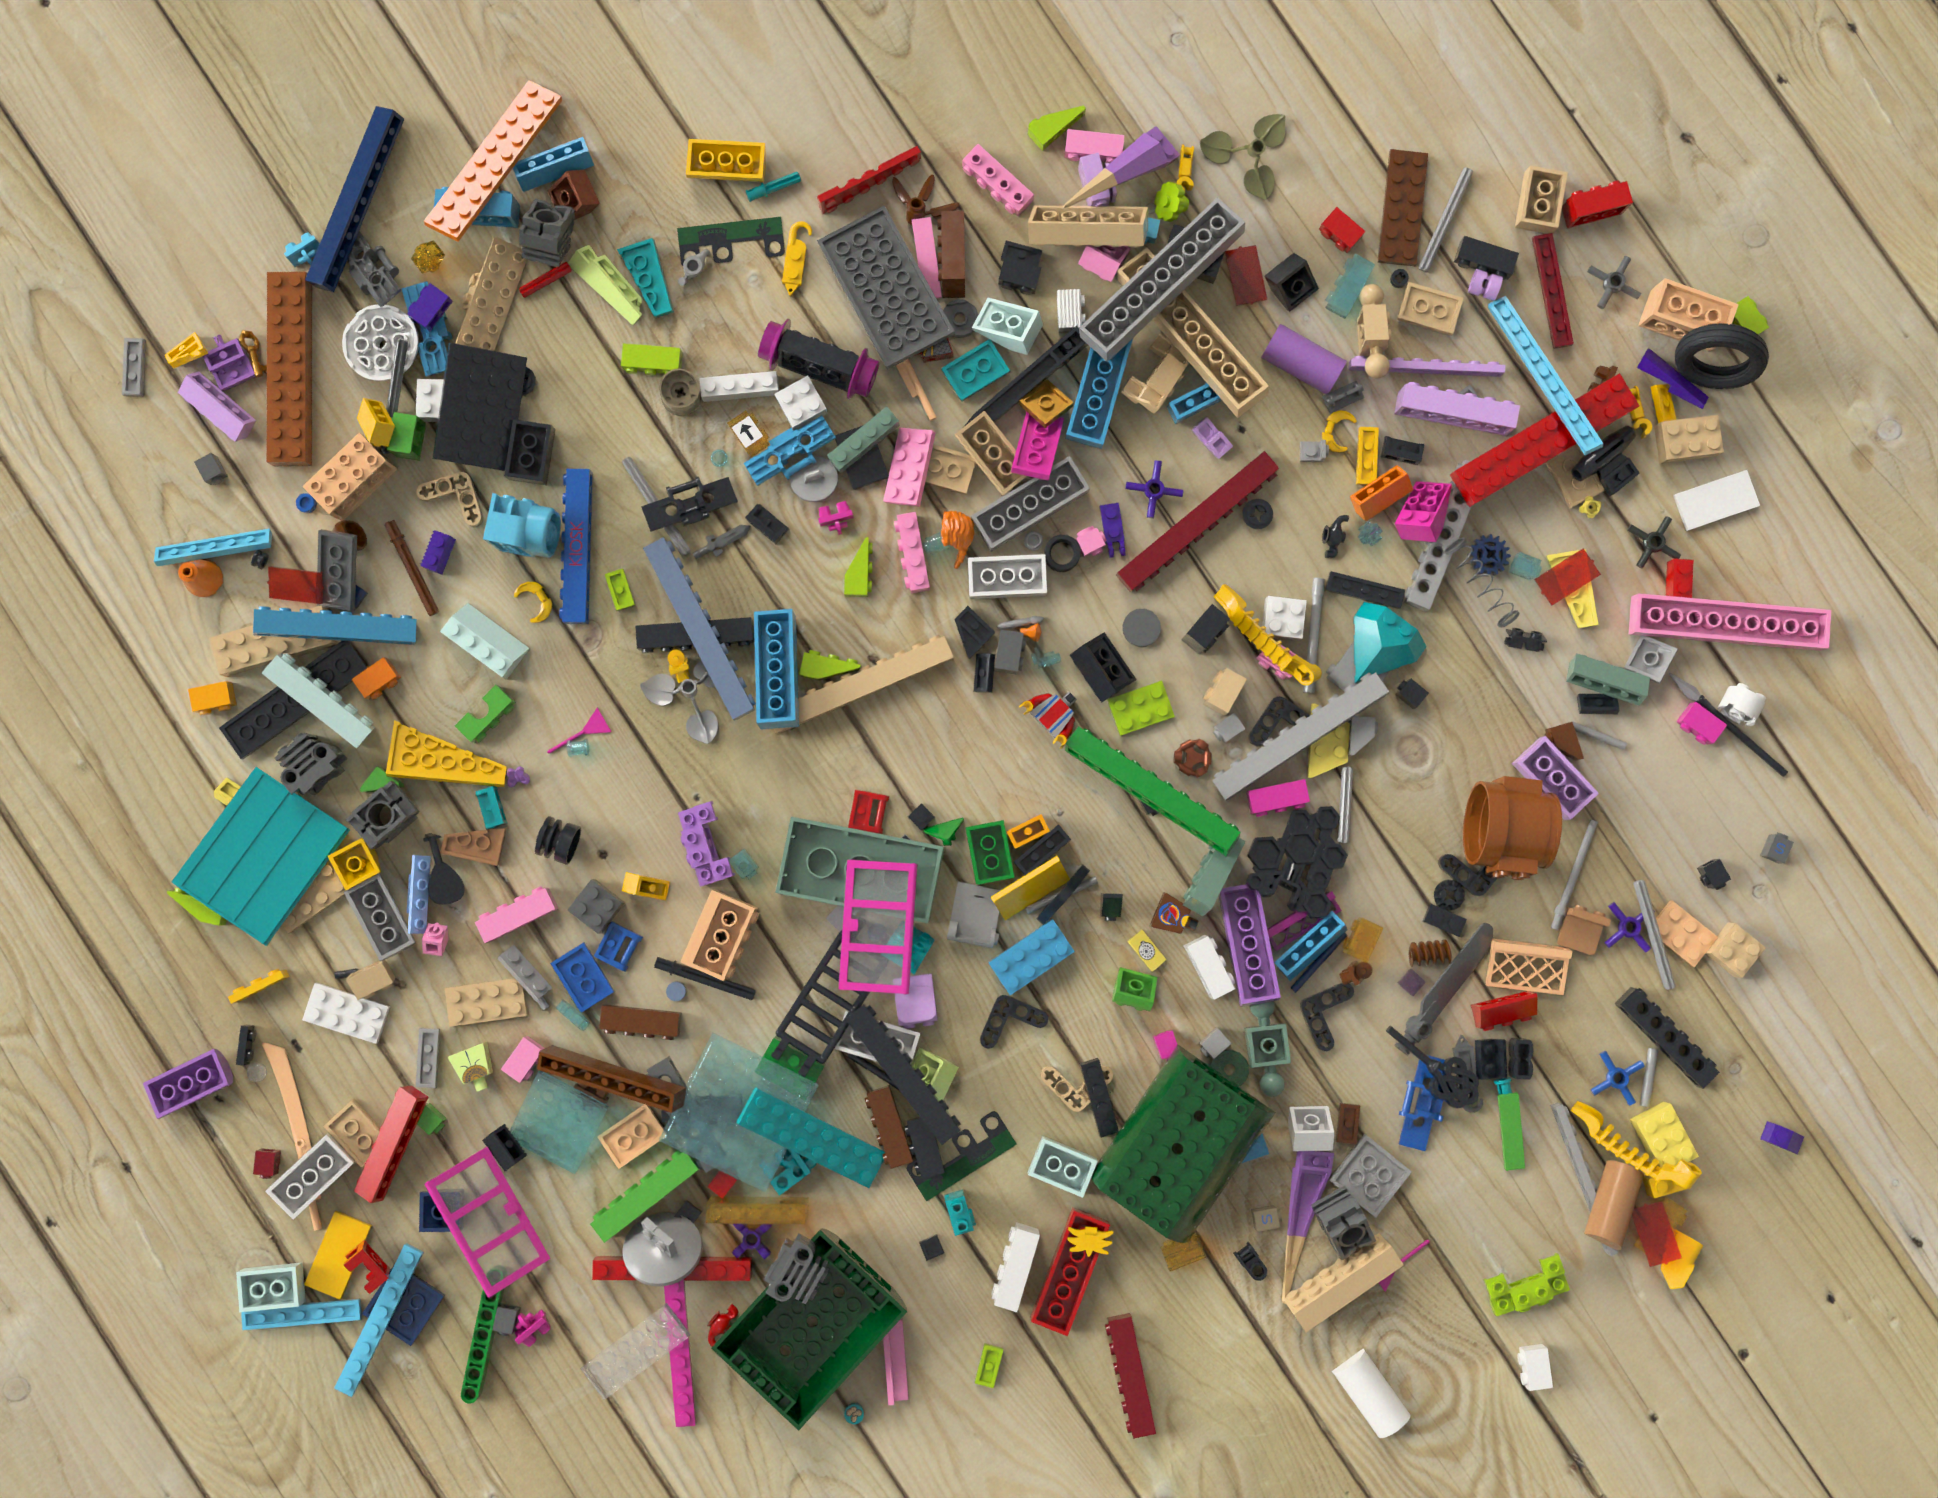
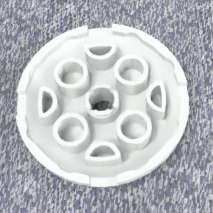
(366, 333)

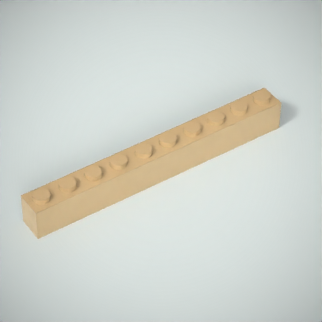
(872, 679)

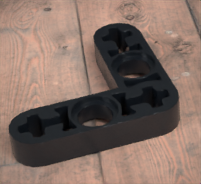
(1283, 713)
(1472, 877)
(1063, 895)
(1319, 1006)
(1010, 1011)

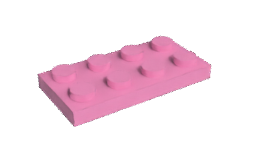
(909, 466)

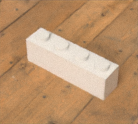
(739, 386)

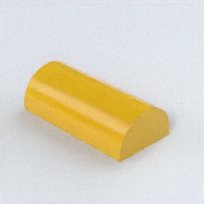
(726, 160)

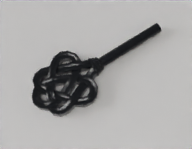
(1446, 1083)

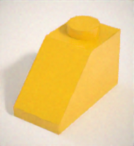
(645, 886)

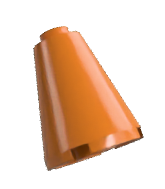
(201, 577)

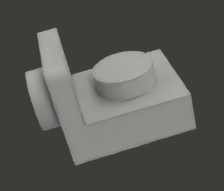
(1313, 451)

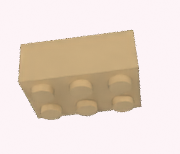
(1541, 199)
(1688, 439)

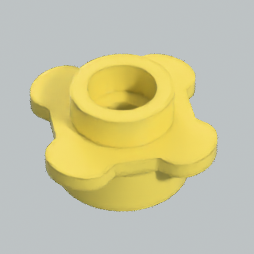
(1595, 507)

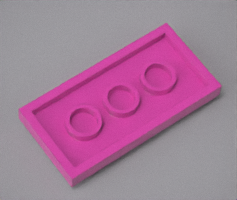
(1036, 448)

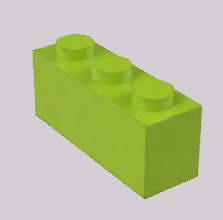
(650, 359)

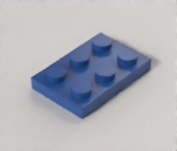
(582, 977)

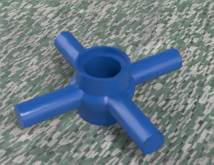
(1622, 1084)

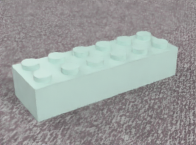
(318, 699)

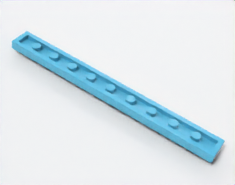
(1545, 375)

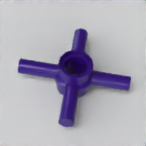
(1154, 481)
(1635, 933)

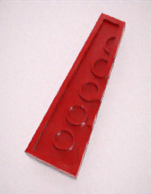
(834, 197)

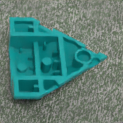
(1383, 641)

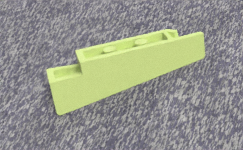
(607, 281)

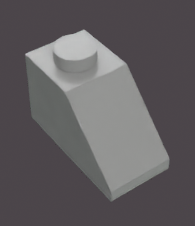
(1361, 732)

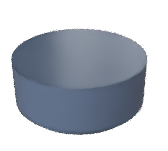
(676, 991)

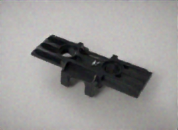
(690, 509)

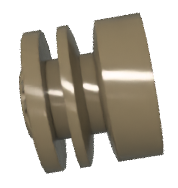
(675, 383)

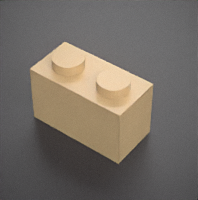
(370, 979)

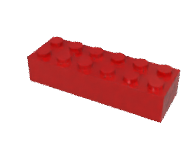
(1066, 1277)

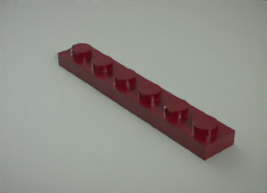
(1552, 290)

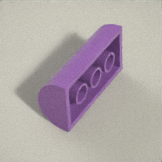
(1303, 359)
(188, 1083)

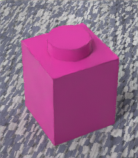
(1165, 1043)

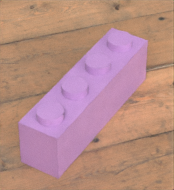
(216, 406)

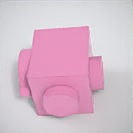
(1091, 541)
(435, 939)

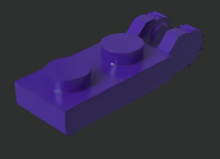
(1112, 527)

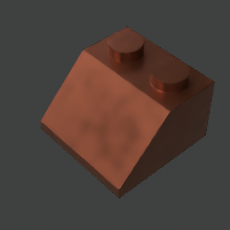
(574, 191)

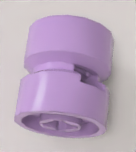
(1491, 286)

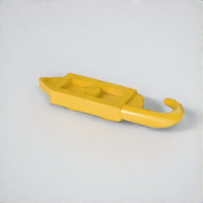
(795, 258)

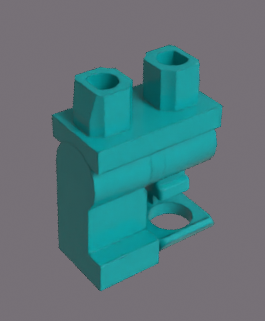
(795, 1169)
(960, 1216)

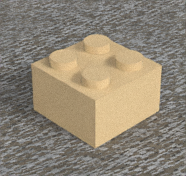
(1224, 692)
(1735, 950)

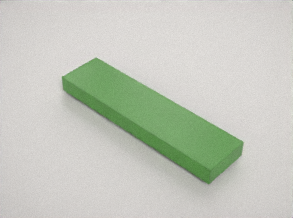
(1511, 1131)

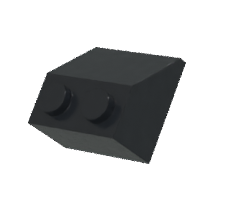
(1292, 281)

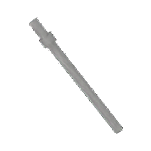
(1561, 910)

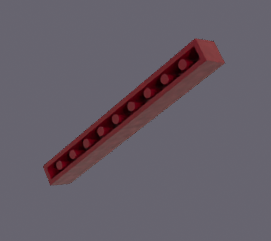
(1200, 519)

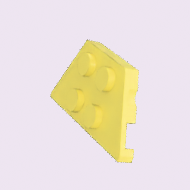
(1328, 751)

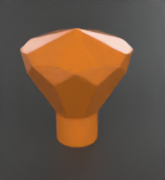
(1033, 632)

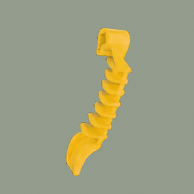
(1234, 605)
(1683, 1173)

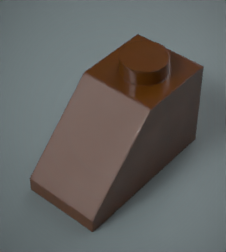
(1565, 740)

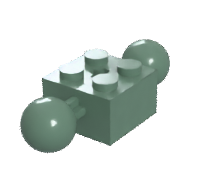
(1271, 1082)

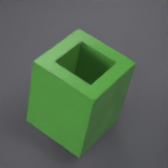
(431, 1120)

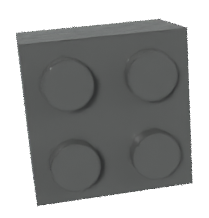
(1009, 651)
(596, 906)

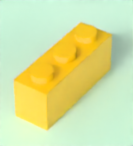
(375, 422)

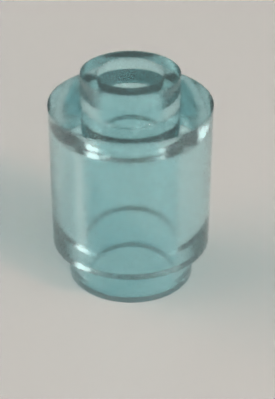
(934, 545)

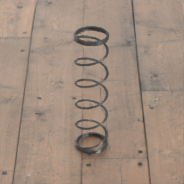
(1504, 618)

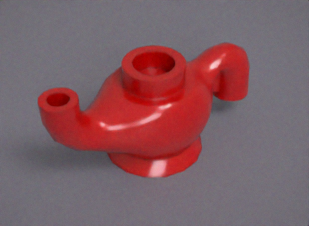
(721, 1323)

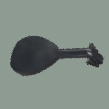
(444, 883)

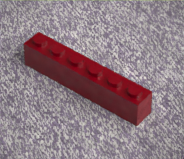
(1131, 1375)

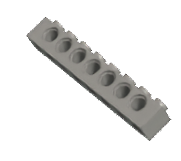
(1413, 595)

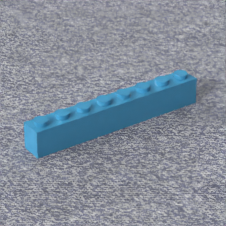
(334, 626)

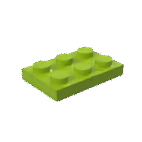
(1140, 708)

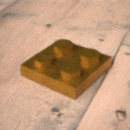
(1046, 403)

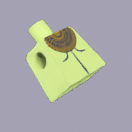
(473, 1065)

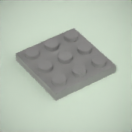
(1370, 1175)

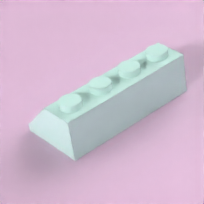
(485, 640)

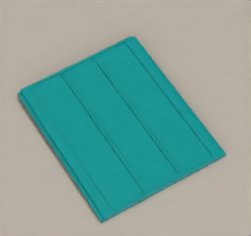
(260, 856)

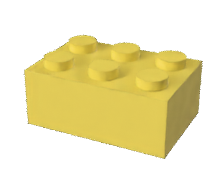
(1663, 1135)

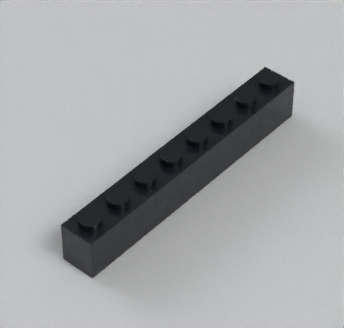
(903, 1074)

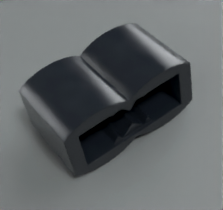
(1520, 1063)

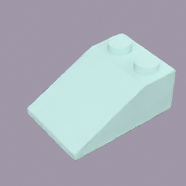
(1008, 325)

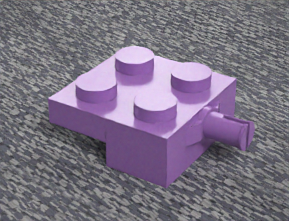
(229, 363)

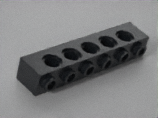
(1628, 1005)

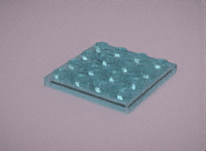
(558, 1121)

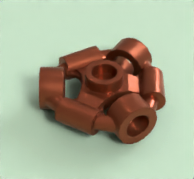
(1193, 757)

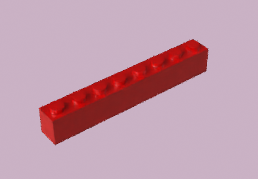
(706, 1270)

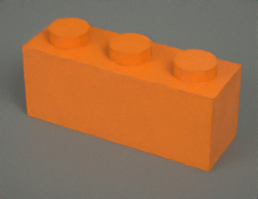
(1381, 493)

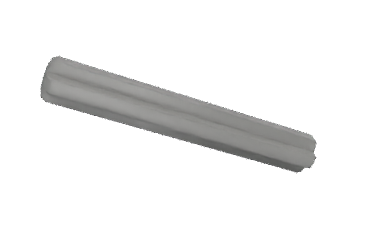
(1345, 804)

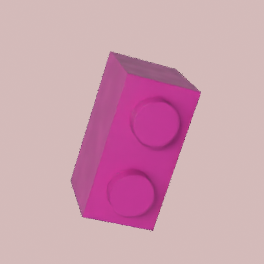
(1701, 723)

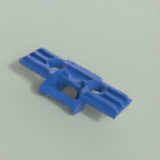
(1426, 1107)

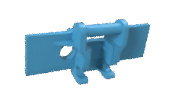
(434, 361)
(786, 446)

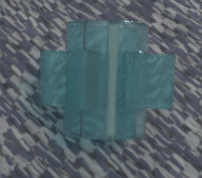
(1370, 533)

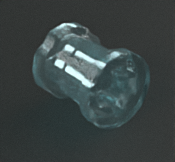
(578, 747)

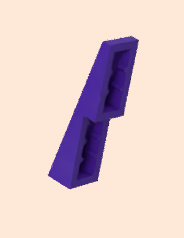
(1681, 387)

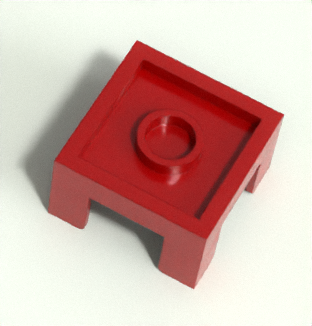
(373, 1262)

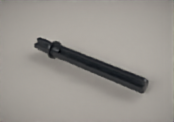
(703, 978)

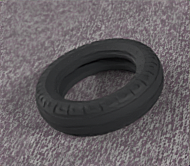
(1721, 336)

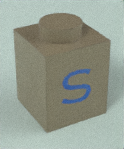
(1266, 1218)

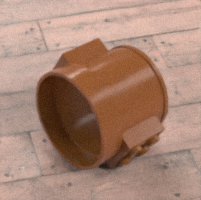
(1512, 827)

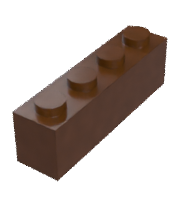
(640, 1020)
(890, 1127)

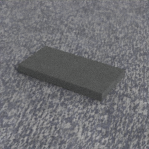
(338, 566)

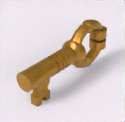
(252, 351)

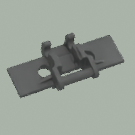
(367, 276)

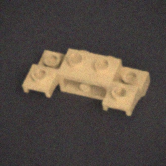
(1161, 380)

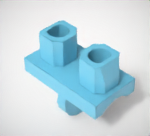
(303, 251)

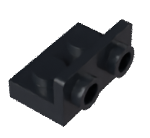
(1491, 1059)

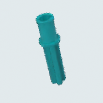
(773, 186)

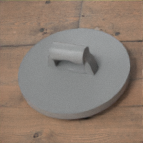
(815, 481)

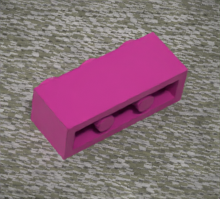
(1278, 797)

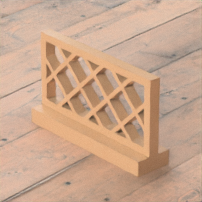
(1533, 950)

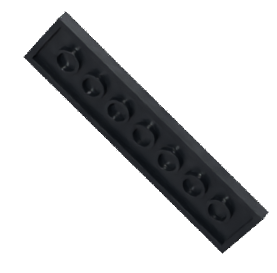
(279, 710)

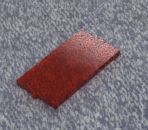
(1246, 275)
(1567, 577)
(295, 585)
(1656, 1234)

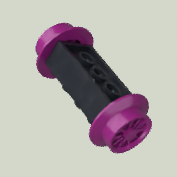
(818, 359)

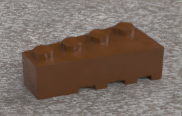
(952, 254)

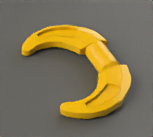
(1333, 419)
(546, 605)

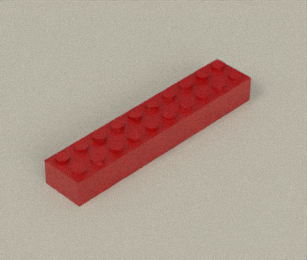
(1540, 442)

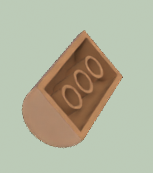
(1614, 1204)

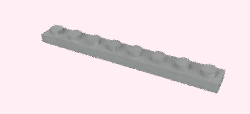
(1575, 1153)

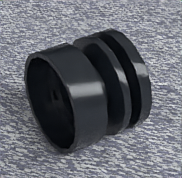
(554, 839)

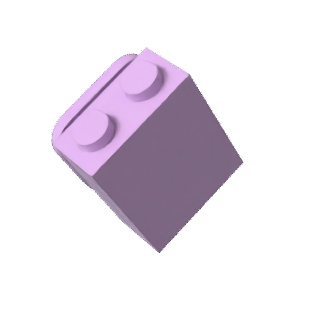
(1089, 168)
(919, 1004)

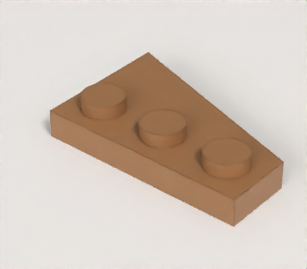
(478, 846)

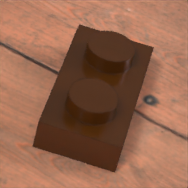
(1348, 1123)

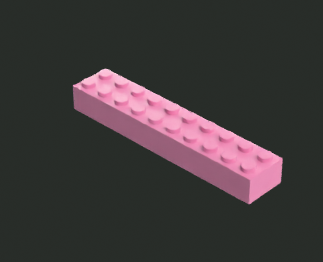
(1729, 622)

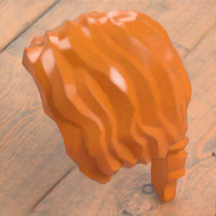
(957, 532)

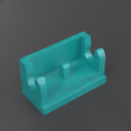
(491, 807)

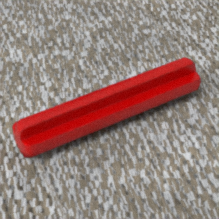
(545, 279)

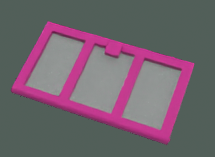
(878, 926)
(487, 1221)

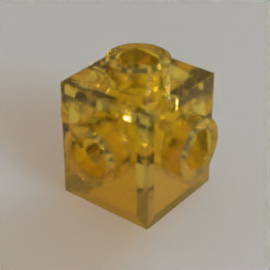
(428, 257)

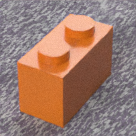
(376, 679)

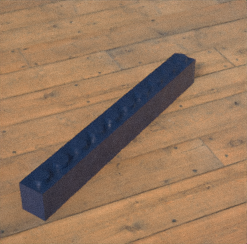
(354, 199)

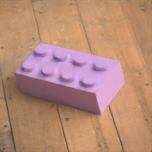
(1559, 776)

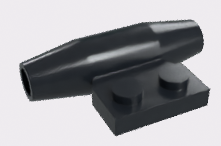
(1613, 467)

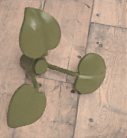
(1270, 133)

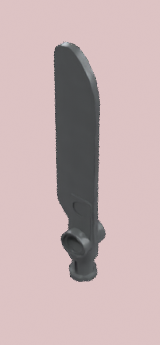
(1447, 985)

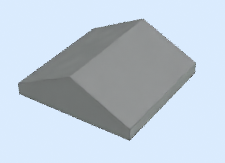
(1651, 658)

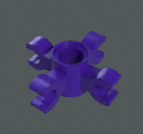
(759, 1246)

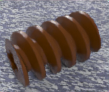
(1429, 952)

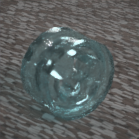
(713, 457)

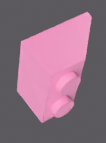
(1104, 260)

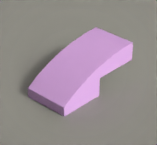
(1212, 438)

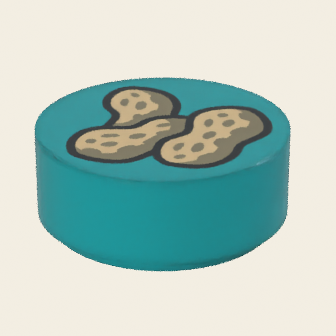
(854, 1413)

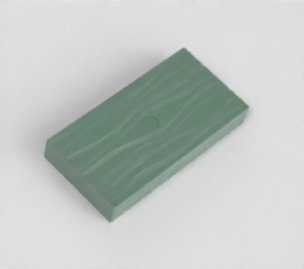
(818, 855)

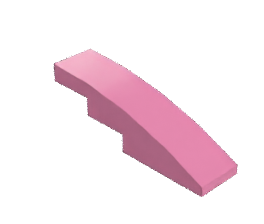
(926, 253)

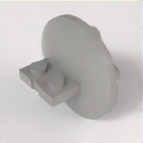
(662, 1249)

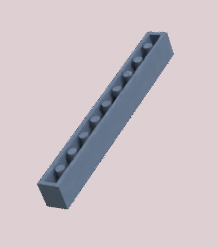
(699, 629)

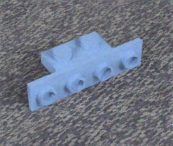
(418, 894)

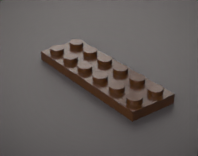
(1402, 207)

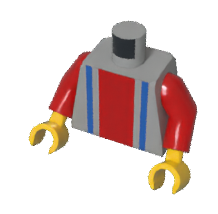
(1053, 714)

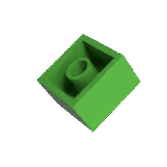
(407, 436)

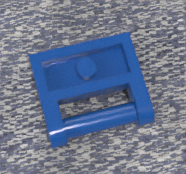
(612, 943)

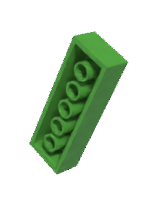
(643, 1196)

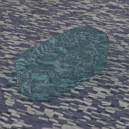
(573, 1015)

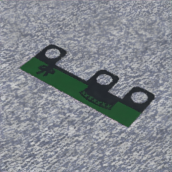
(726, 233)
(969, 1160)

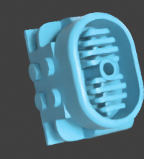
(522, 527)

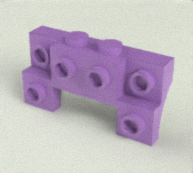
(700, 845)

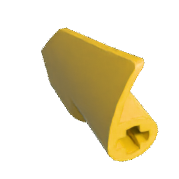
(1679, 1270)

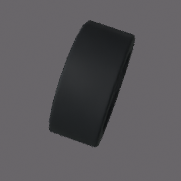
(1076, 549)

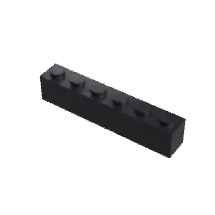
(674, 635)

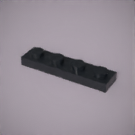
(1365, 590)
(1099, 1097)

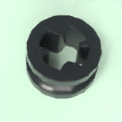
(1394, 282)
(259, 559)

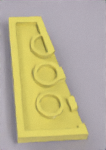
(1581, 601)

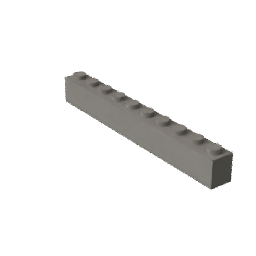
(1301, 736)

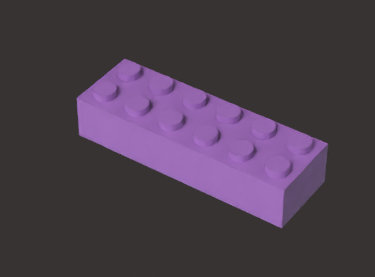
(1249, 945)

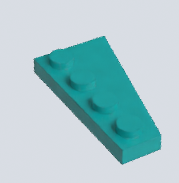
(645, 267)

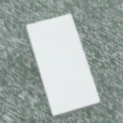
(1716, 500)

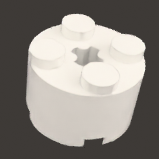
(1742, 704)

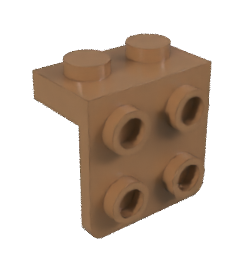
(1582, 929)

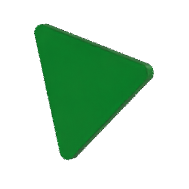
(945, 831)

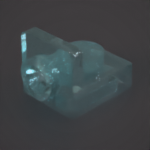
(1049, 658)

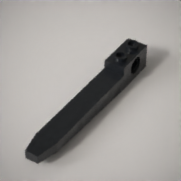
(1033, 375)

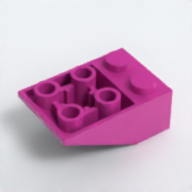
(1424, 512)

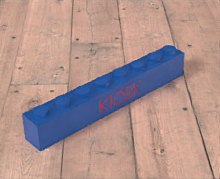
(576, 546)

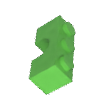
(498, 703)

